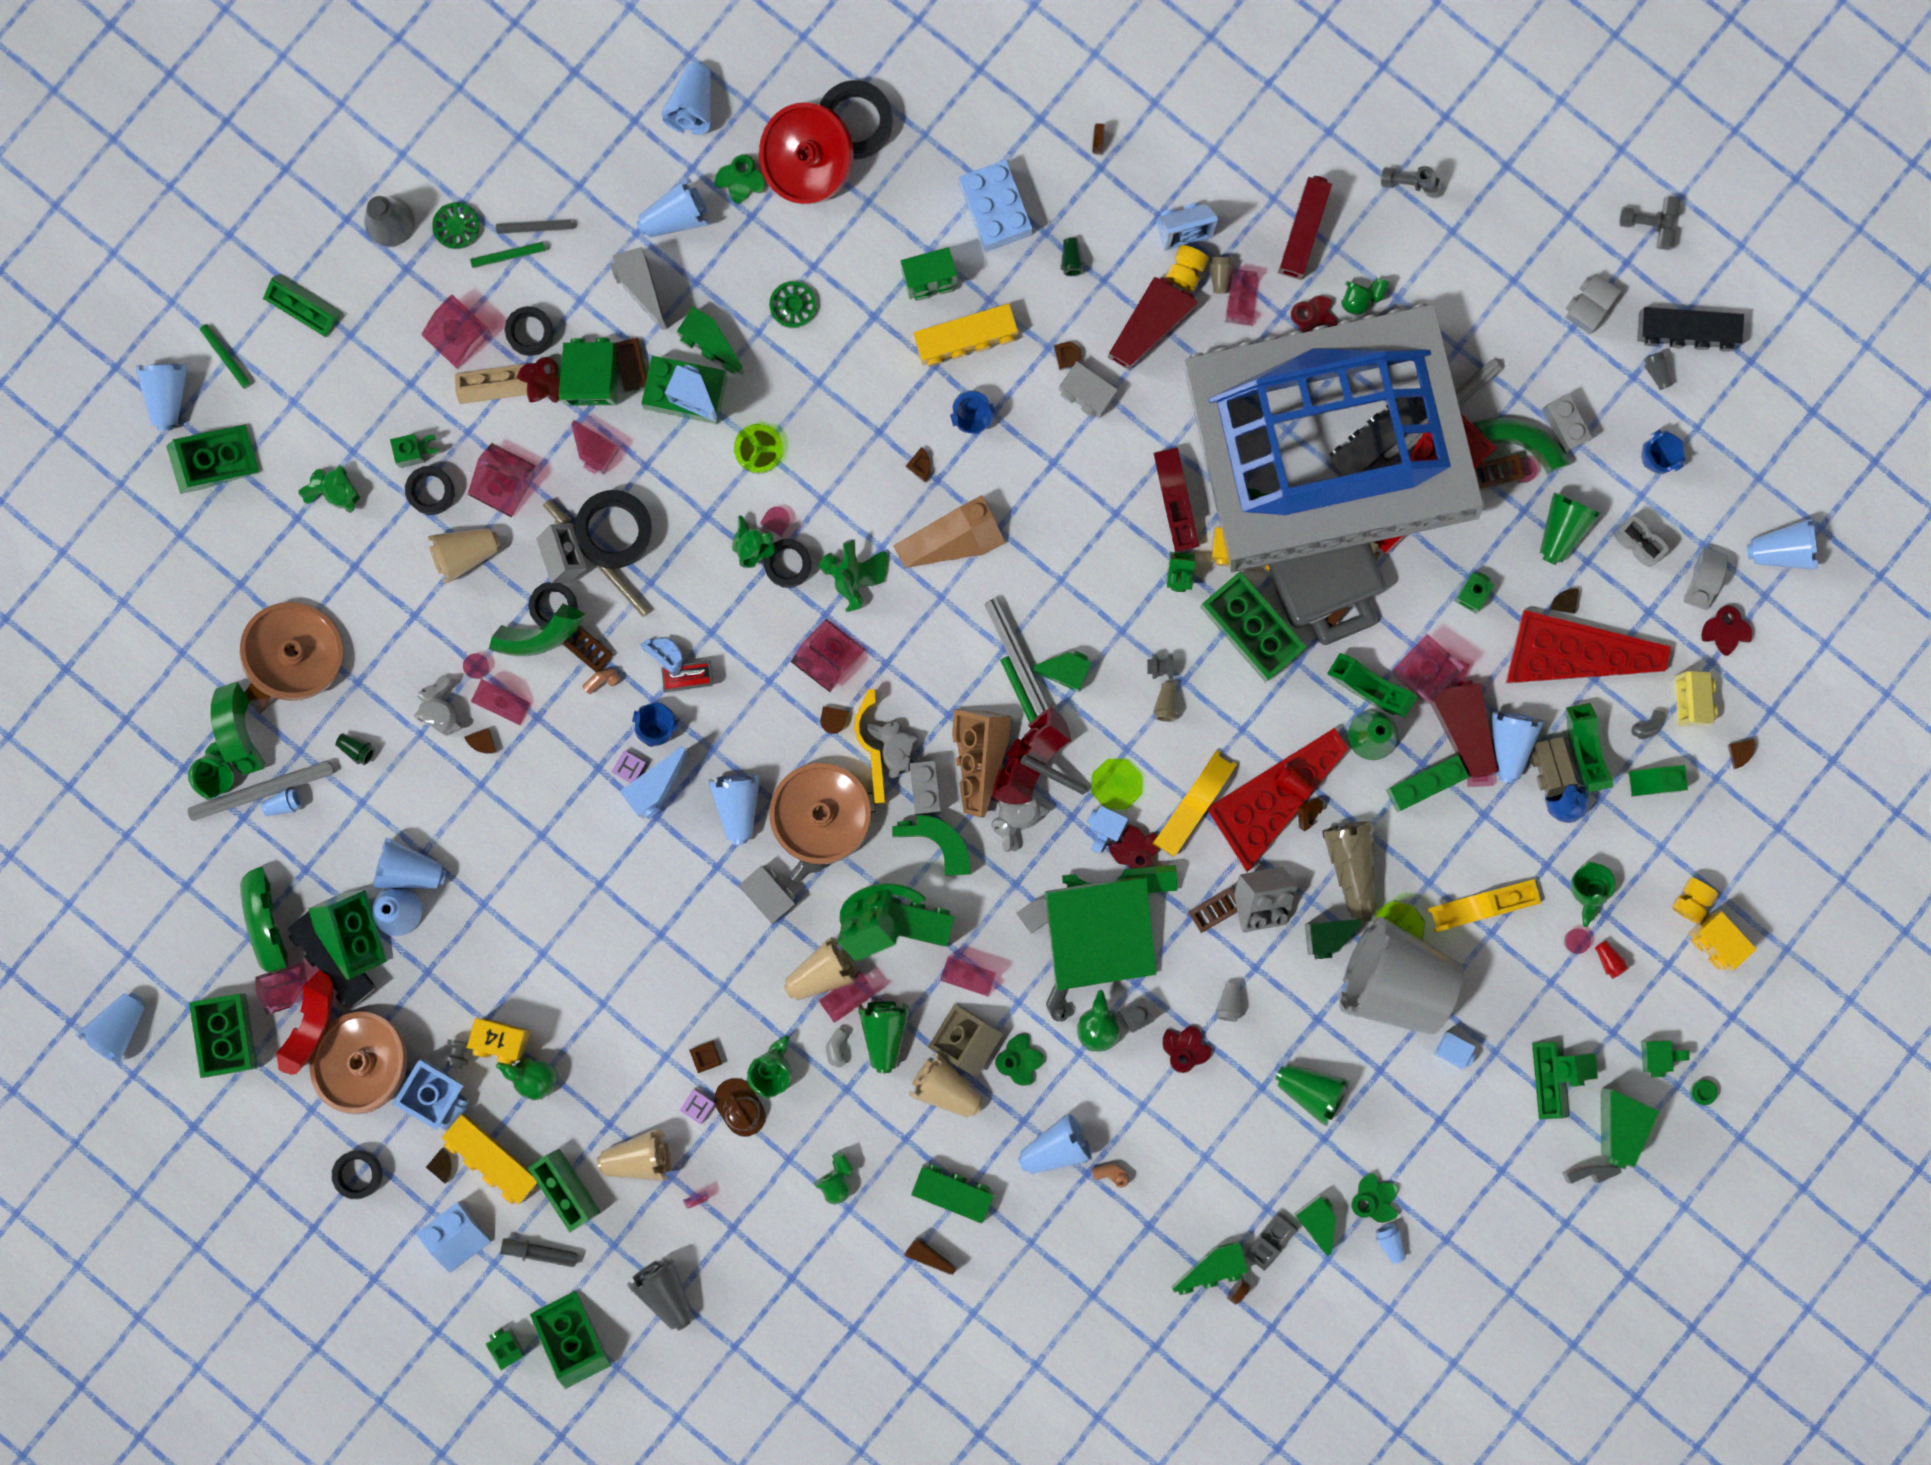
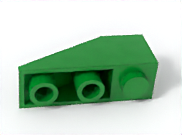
(704, 333)
(1218, 1264)

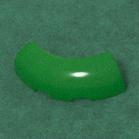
(1528, 436)
(541, 640)
(259, 920)

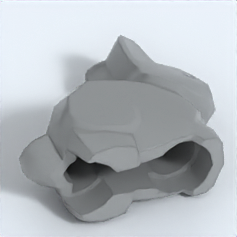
(436, 710)
(896, 747)
(1016, 818)

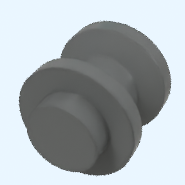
(1160, 666)
(457, 1054)

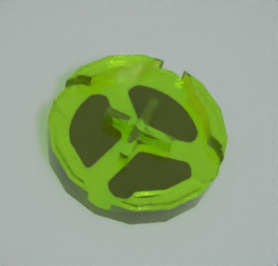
(758, 448)

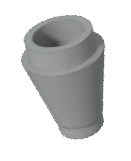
(1229, 1003)

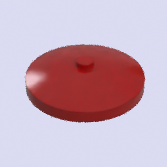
(806, 153)

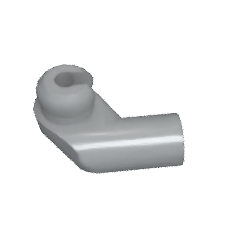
(833, 1049)

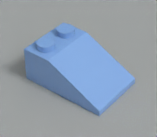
(1186, 226)
(652, 788)

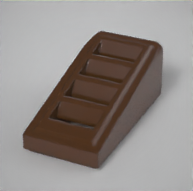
(1517, 468)
(591, 640)
(1194, 913)
(926, 1255)

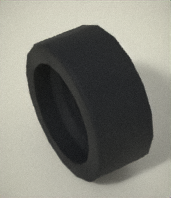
(521, 313)
(411, 484)
(801, 576)
(542, 590)
(338, 1167)

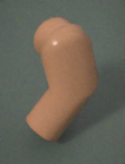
(600, 677)
(1113, 1172)

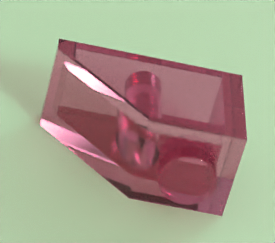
(593, 449)
(500, 702)
(280, 988)

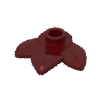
(1316, 312)
(539, 382)
(1726, 634)
(1134, 846)
(1187, 1045)

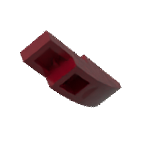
(1176, 499)

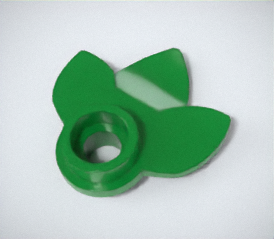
(739, 182)
(1023, 1060)
(1378, 1198)

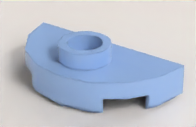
(665, 653)

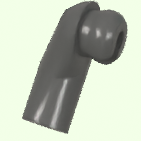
(1650, 728)
(803, 868)
(1055, 1005)

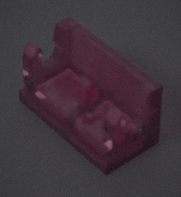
(1241, 297)
(968, 976)
(847, 998)

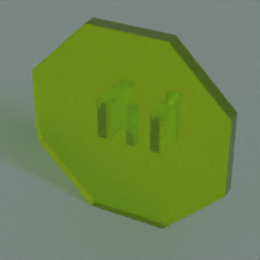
(1116, 784)
(1404, 916)

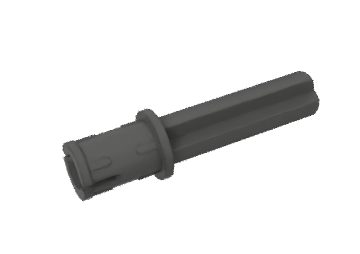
(538, 1253)

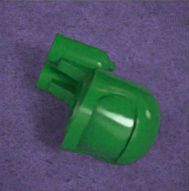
(1358, 297)
(834, 1184)

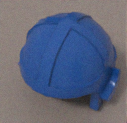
(972, 412)
(1663, 452)
(654, 724)
(1570, 805)

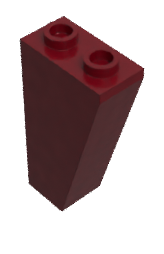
(1305, 227)
(1153, 319)
(1466, 725)

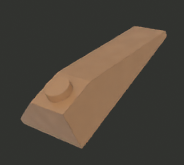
(957, 535)
(981, 749)

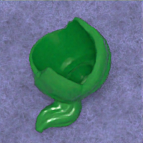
(211, 774)
(1592, 888)
(1098, 1026)
(771, 1071)
(530, 1077)

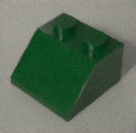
(1329, 937)

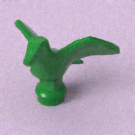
(852, 574)

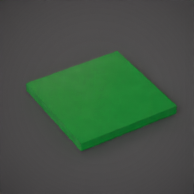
(1100, 932)

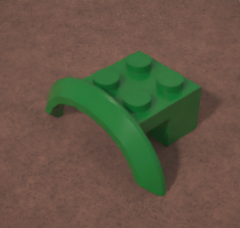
(866, 922)

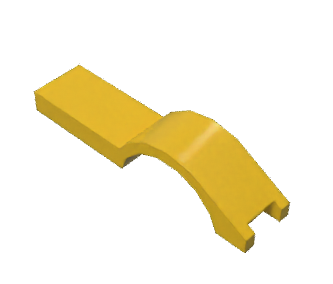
(876, 763)
(1194, 804)
(1485, 905)

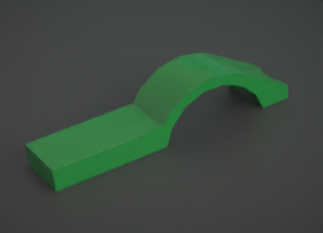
(1158, 878)

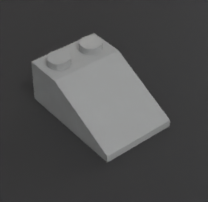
(635, 275)

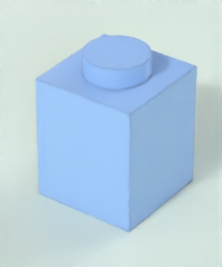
(1455, 1051)

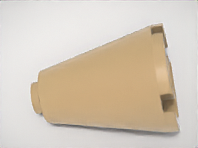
(461, 551)
(821, 972)
(945, 1088)
(638, 1158)

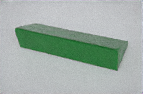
(301, 305)
(1551, 1095)

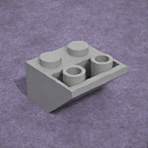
(1264, 898)

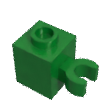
(409, 449)
(1180, 571)
(1659, 1057)
(505, 1348)

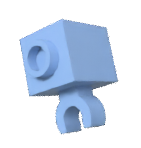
(1107, 826)

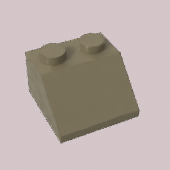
(965, 1040)

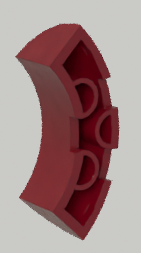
(1041, 742)

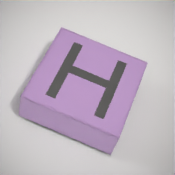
(628, 767)
(697, 1106)

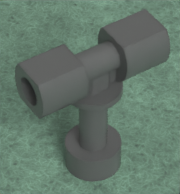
(1424, 179)
(1662, 222)

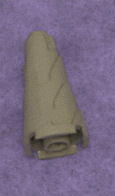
(1352, 853)

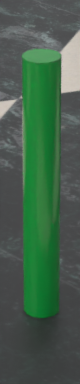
(507, 254)
(225, 356)
(1018, 688)

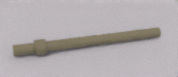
(563, 518)

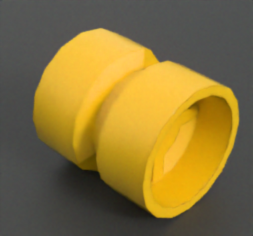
(1188, 265)
(1695, 900)

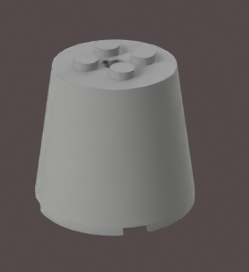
(1400, 980)

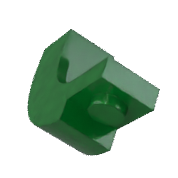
(1371, 687)
(230, 731)
(1586, 749)
(953, 847)

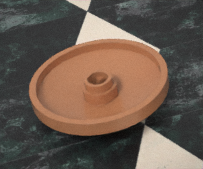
(291, 651)
(820, 813)
(359, 1063)

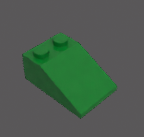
(212, 458)
(349, 932)
(570, 1340)

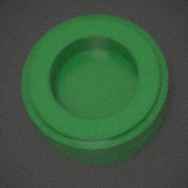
(1703, 1092)

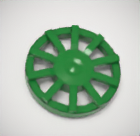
(455, 225)
(792, 304)

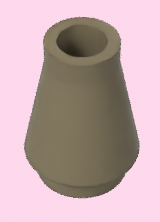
(1221, 272)
(1166, 703)

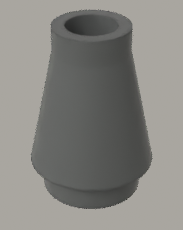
(1659, 370)

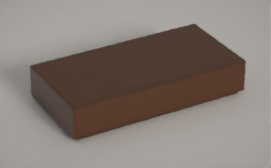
(631, 364)

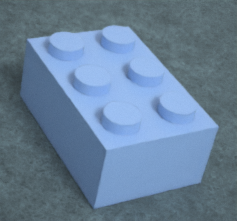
(995, 205)

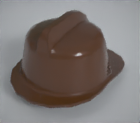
(739, 1107)

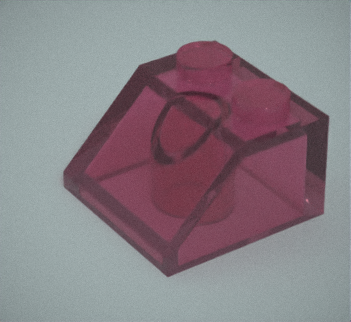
(455, 331)
(501, 479)
(827, 655)
(1427, 669)

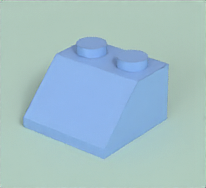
(689, 392)
(428, 1093)
(453, 1236)

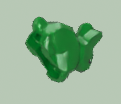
(334, 486)
(751, 544)

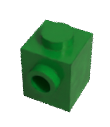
(1474, 592)
(1576, 1068)

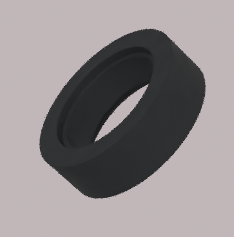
(871, 93)
(619, 499)

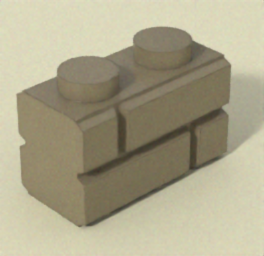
(1554, 766)

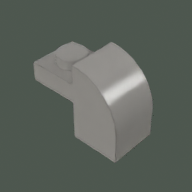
(1707, 578)
(1034, 915)

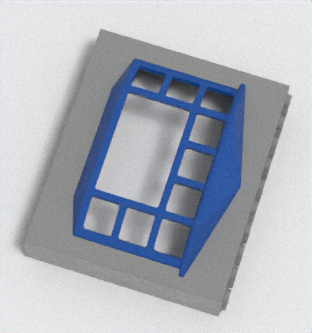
(1349, 507)

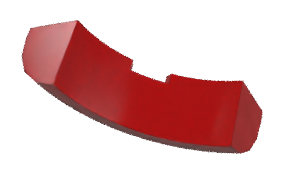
(305, 1039)

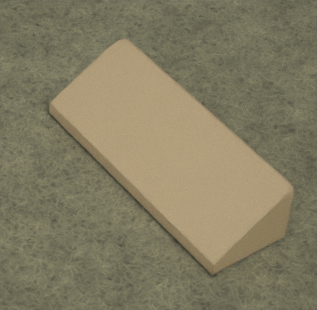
(489, 384)

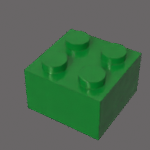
(929, 274)

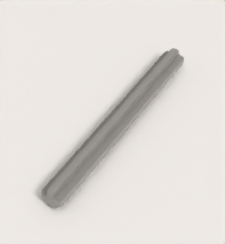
(1463, 393)
(1017, 656)
(260, 791)

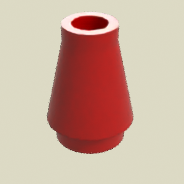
(1293, 781)
(1611, 960)

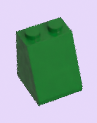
(589, 373)
(1624, 1128)

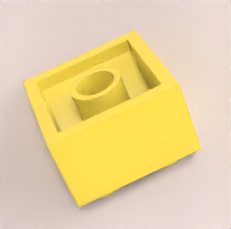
(1695, 698)

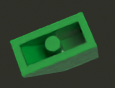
(1065, 669)
(1658, 780)
(1319, 1222)

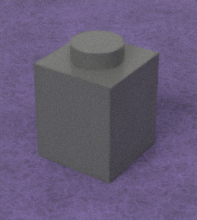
(1136, 1015)

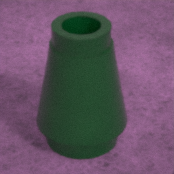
(1072, 259)
(356, 749)

